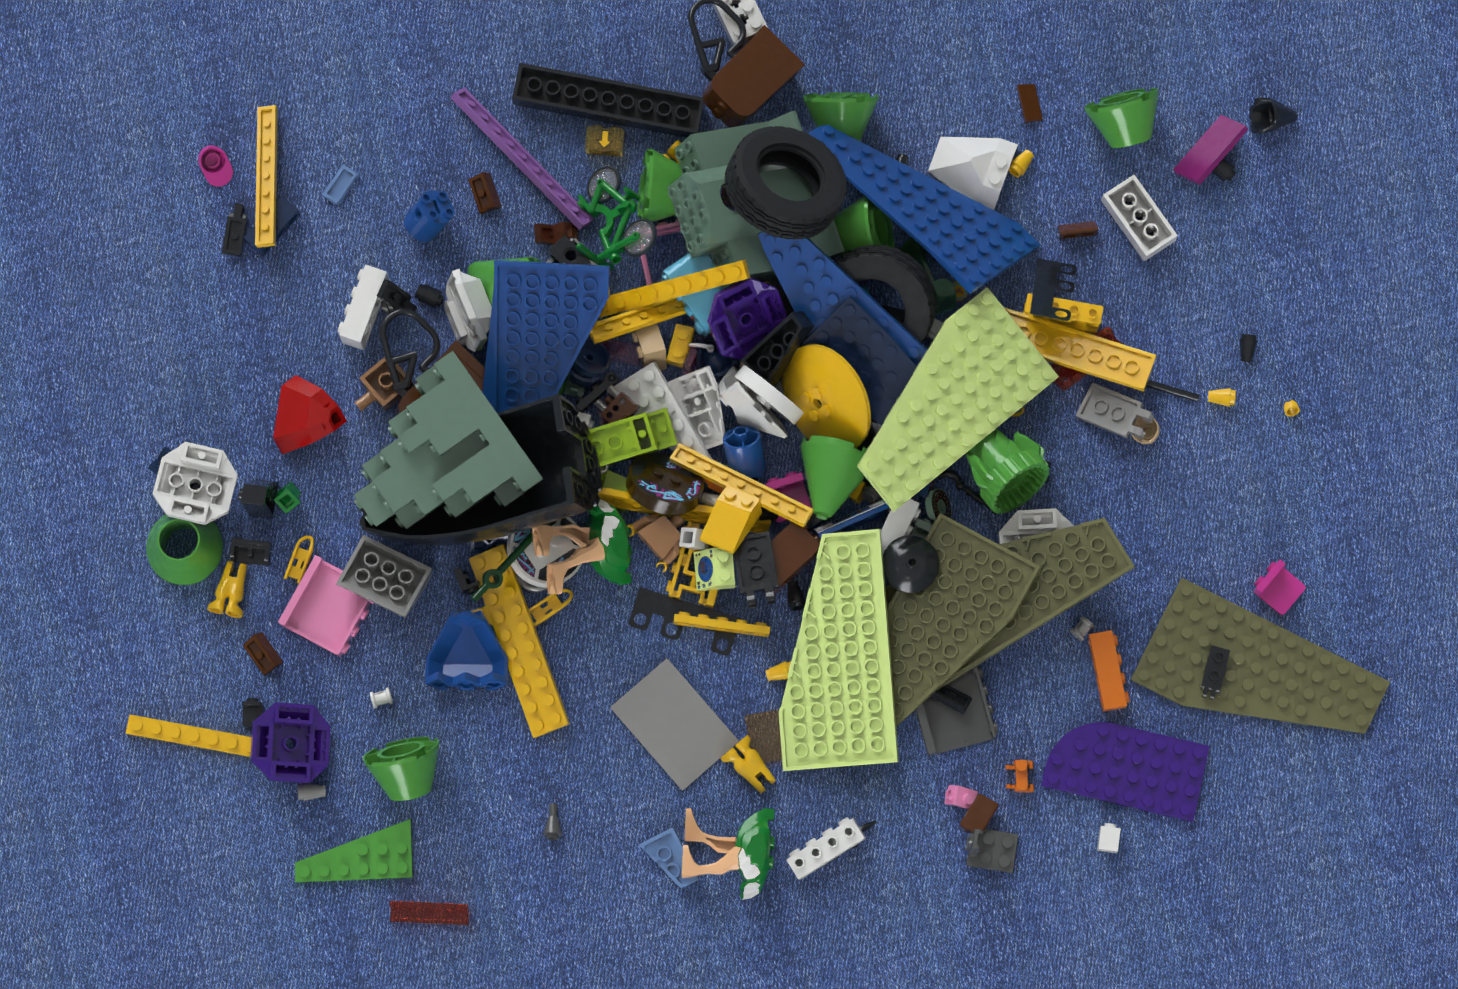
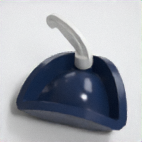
(709, 355)

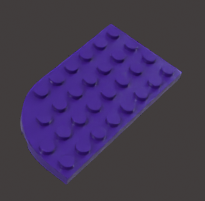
(1129, 768)

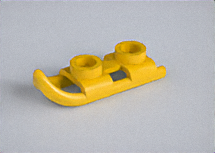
(302, 556)
(553, 603)

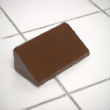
(1029, 103)
(484, 192)
(1077, 230)
(262, 653)
(979, 814)

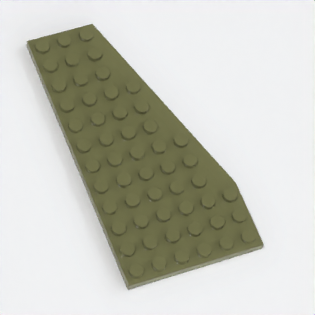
(1072, 566)
(957, 615)
(1267, 668)

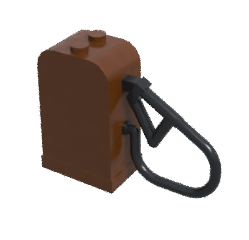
(751, 74)
(473, 367)

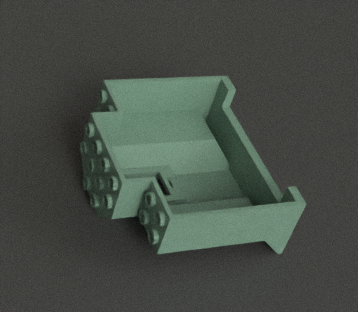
(714, 228)

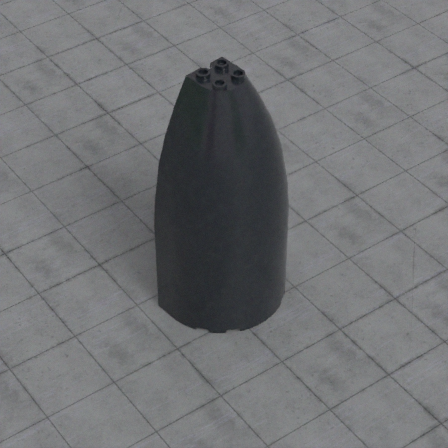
(560, 453)

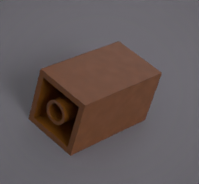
(792, 552)

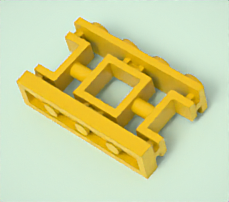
(1083, 317)
(684, 560)

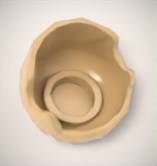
(1151, 429)

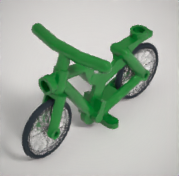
(638, 236)

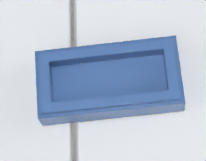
(340, 185)

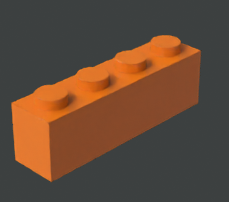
(1107, 671)

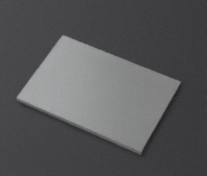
(674, 724)

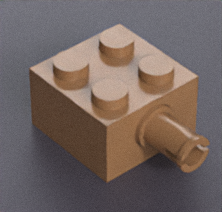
(379, 386)

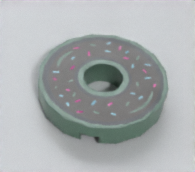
(938, 503)

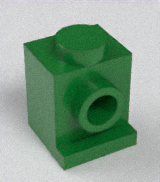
(288, 497)

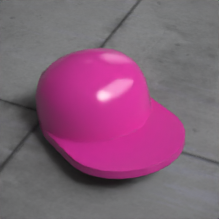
(215, 165)

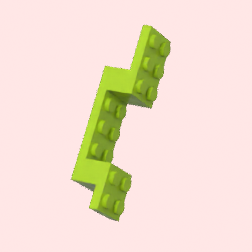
(633, 436)

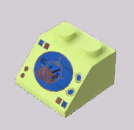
(714, 569)

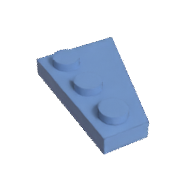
(667, 853)

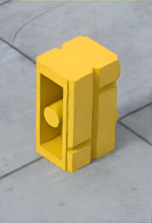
(679, 346)

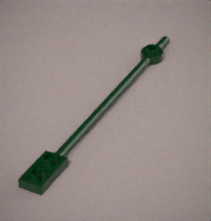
(497, 573)

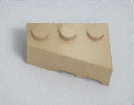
(650, 346)

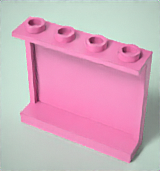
(324, 610)

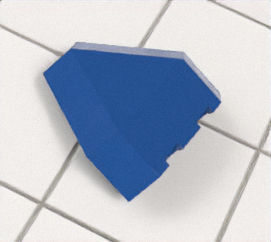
(466, 655)

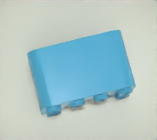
(697, 303)

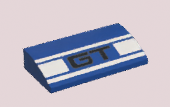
(854, 519)

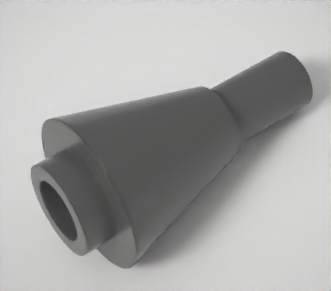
(552, 828)

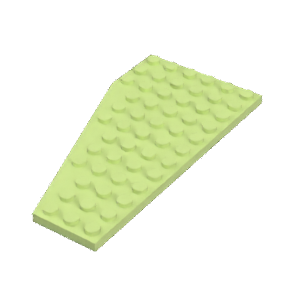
(959, 393)
(840, 673)

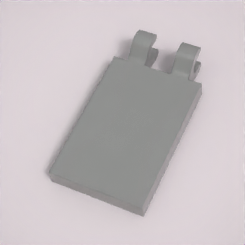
(1113, 412)

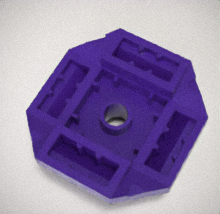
(762, 313)
(310, 737)

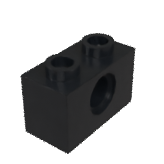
(563, 248)

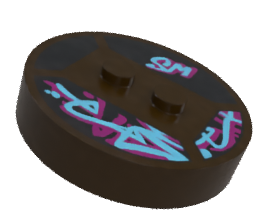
(663, 485)

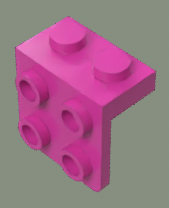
(792, 487)
(1278, 587)

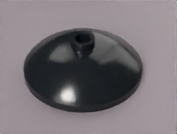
(907, 577)

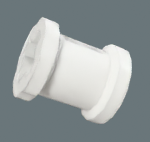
(381, 697)

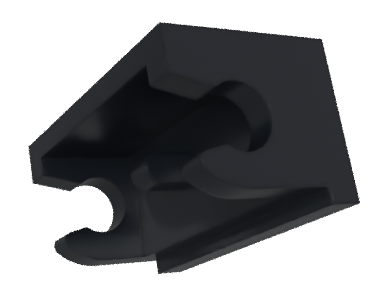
(250, 551)

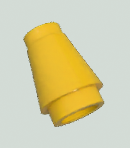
(1020, 163)
(1222, 396)
(778, 672)

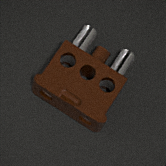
(625, 410)

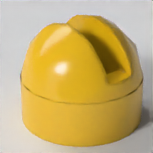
(1287, 408)

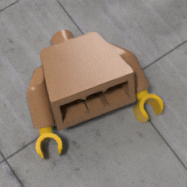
(660, 536)

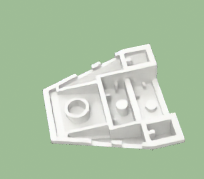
(973, 166)
(701, 403)
(747, 408)

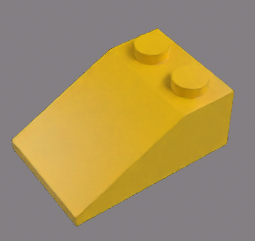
(731, 519)

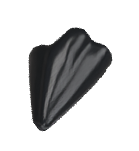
(1269, 115)

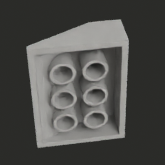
(385, 576)

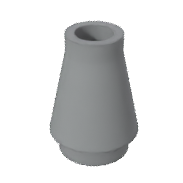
(310, 791)

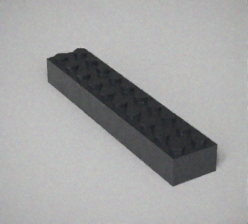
(608, 100)

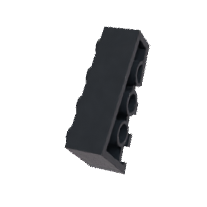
(776, 350)
(259, 497)

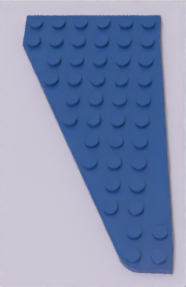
(956, 230)
(820, 286)
(539, 327)

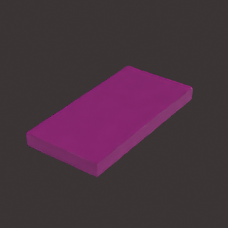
(1210, 149)

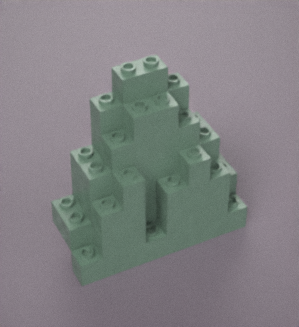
(446, 452)

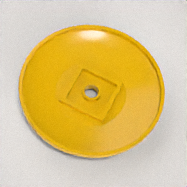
(827, 377)

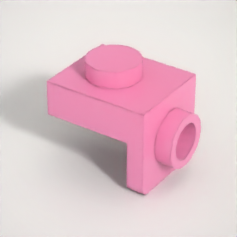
(960, 796)

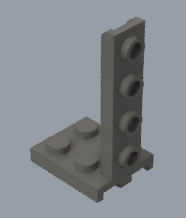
(991, 850)

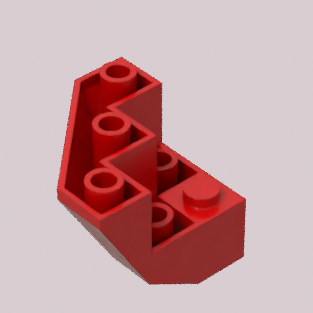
(304, 415)

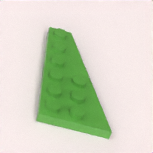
(371, 857)

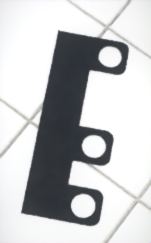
(1044, 288)
(663, 605)

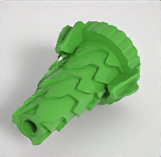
(1007, 470)

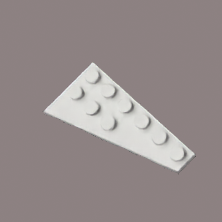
(653, 393)

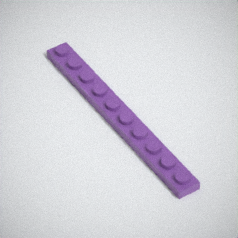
(521, 158)

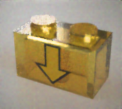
(605, 141)

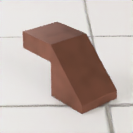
(550, 234)

